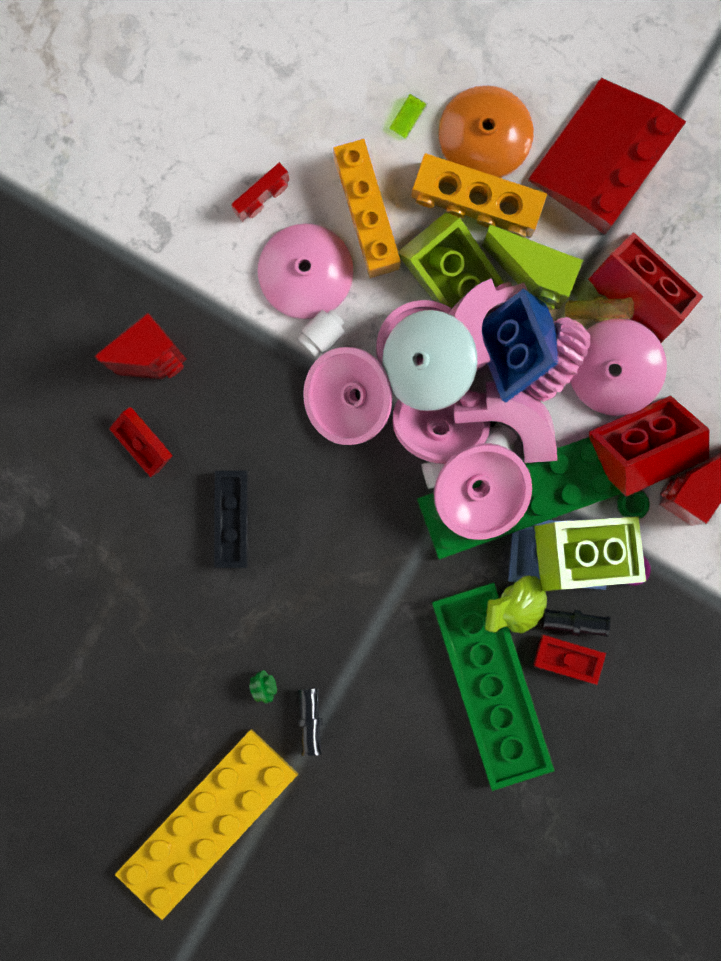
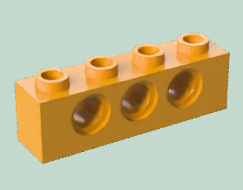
(466, 181)
(366, 208)

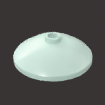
(447, 362)

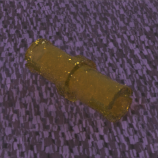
(599, 309)

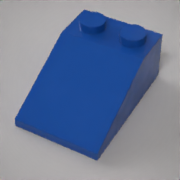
(520, 343)

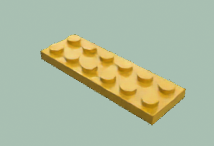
(206, 824)

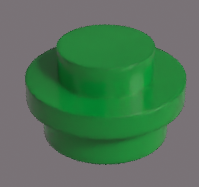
(633, 505)
(263, 687)

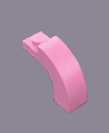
(476, 304)
(522, 413)

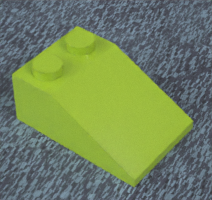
(447, 260)
(544, 270)
(589, 553)

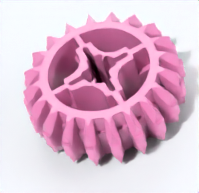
(572, 347)

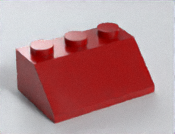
(658, 291)
(143, 352)
(650, 445)

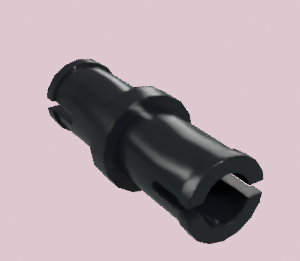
(576, 622)
(309, 722)

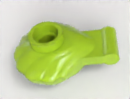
(518, 607)

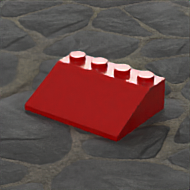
(606, 153)

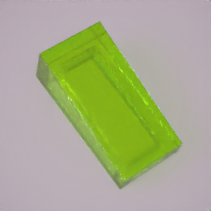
(408, 116)

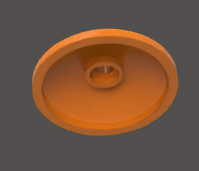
(488, 151)

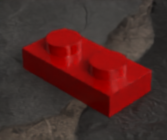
(269, 185)
(140, 442)
(569, 659)

